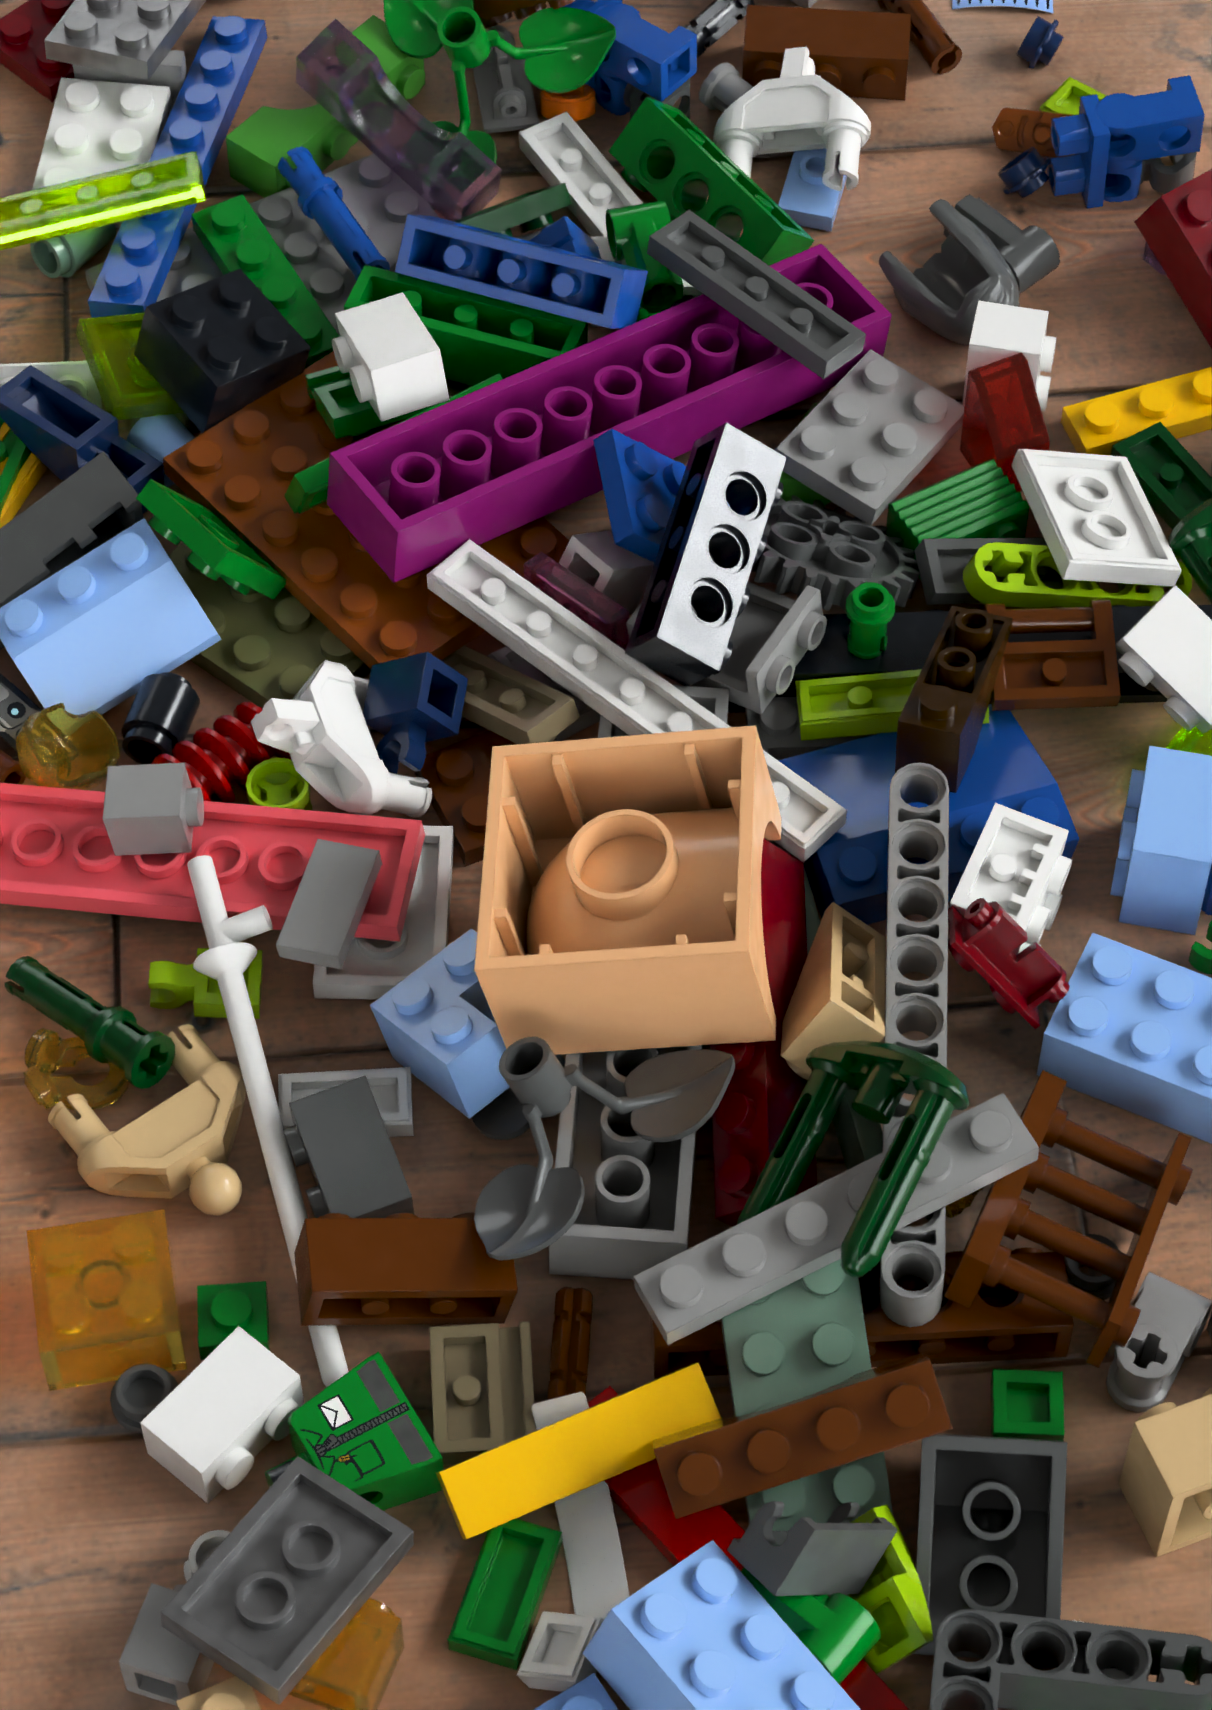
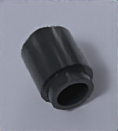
(159, 716)

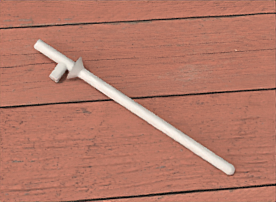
(226, 963)

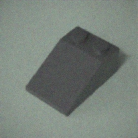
(991, 1526)

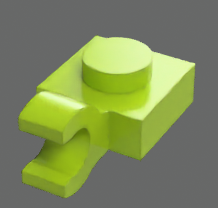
(178, 983)

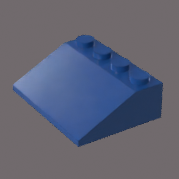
(858, 777)

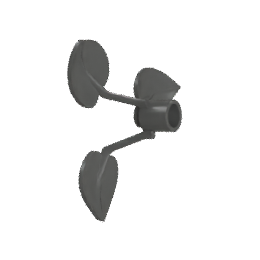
(537, 1205)

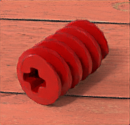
(223, 753)

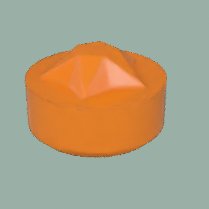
(578, 103)

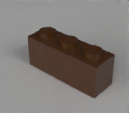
(852, 50)
(399, 1272)

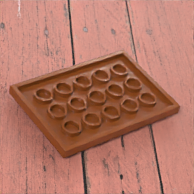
(242, 477)

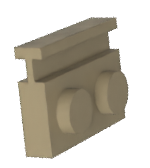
(480, 1387)

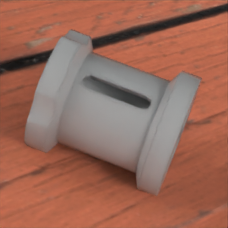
(722, 87)

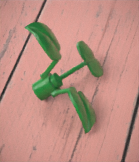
(559, 47)

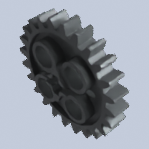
(832, 554)

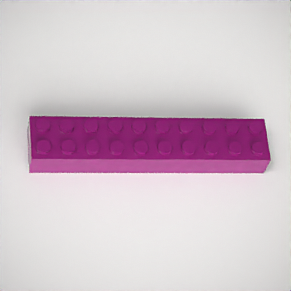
(530, 437)

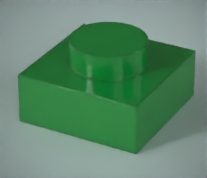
(227, 1307)
(1027, 1404)

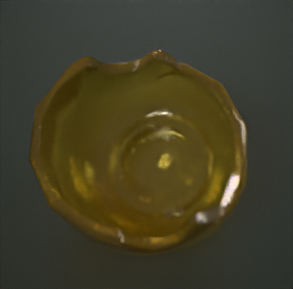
(66, 748)

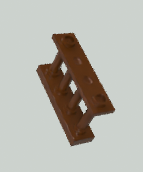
(1010, 1216)

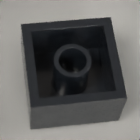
(219, 347)

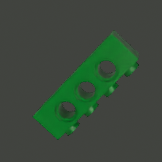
(665, 138)

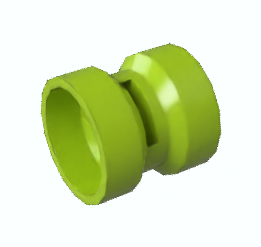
(278, 785)

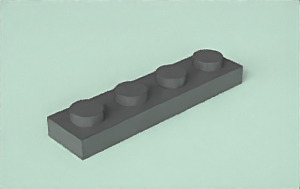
(756, 294)

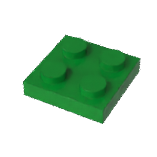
(214, 546)

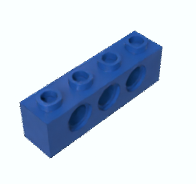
(521, 271)

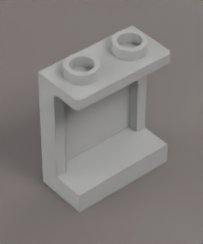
(766, 645)

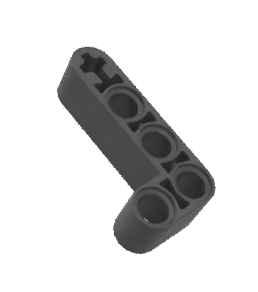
(1079, 1655)

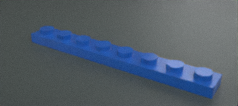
(198, 123)

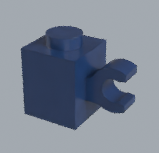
(413, 704)

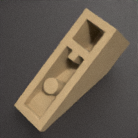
(837, 991)

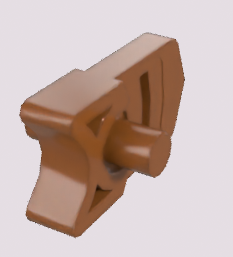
(1025, 128)

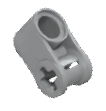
(1160, 1341)

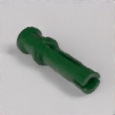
(107, 1032)

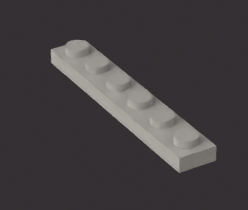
(811, 1226)

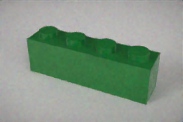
(475, 331)

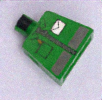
(366, 1438)

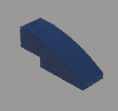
(70, 430)

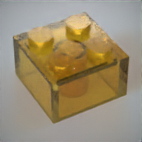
(105, 1298)

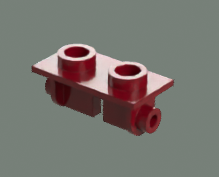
(986, 943)

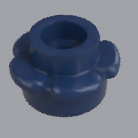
(1040, 42)
(1025, 173)

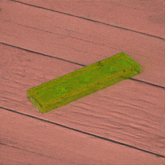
(101, 200)

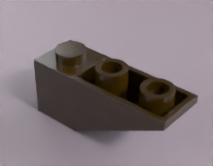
(953, 693)

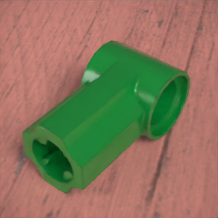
(628, 241)
(830, 1627)

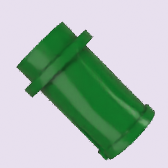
(869, 610)

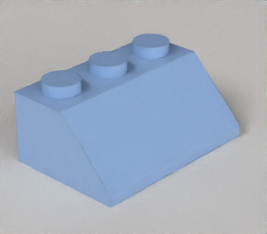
(105, 624)

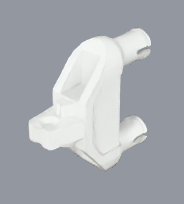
(796, 115)
(334, 748)

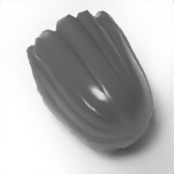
(952, 282)

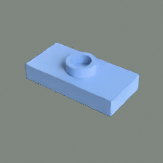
(804, 193)

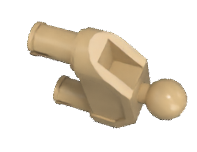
(173, 1144)

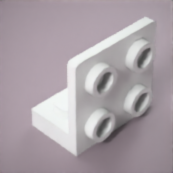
(1019, 868)

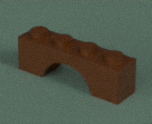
(802, 1436)

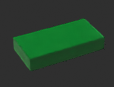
(505, 1592)

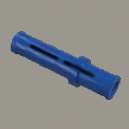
(322, 200)

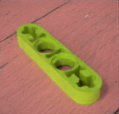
(1028, 590)

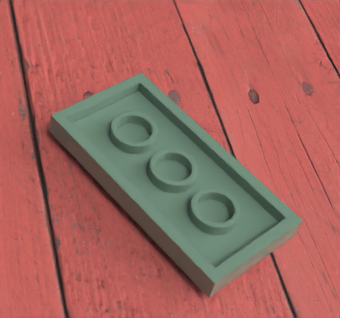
(792, 1348)

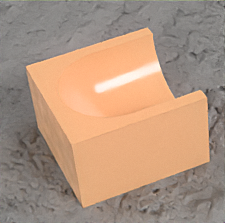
(627, 891)

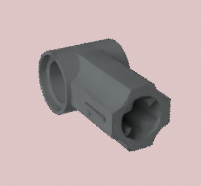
(1027, 252)

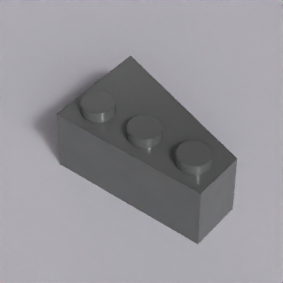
(65, 526)

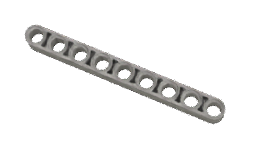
(916, 1005)

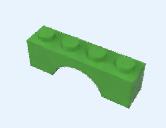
(271, 132)

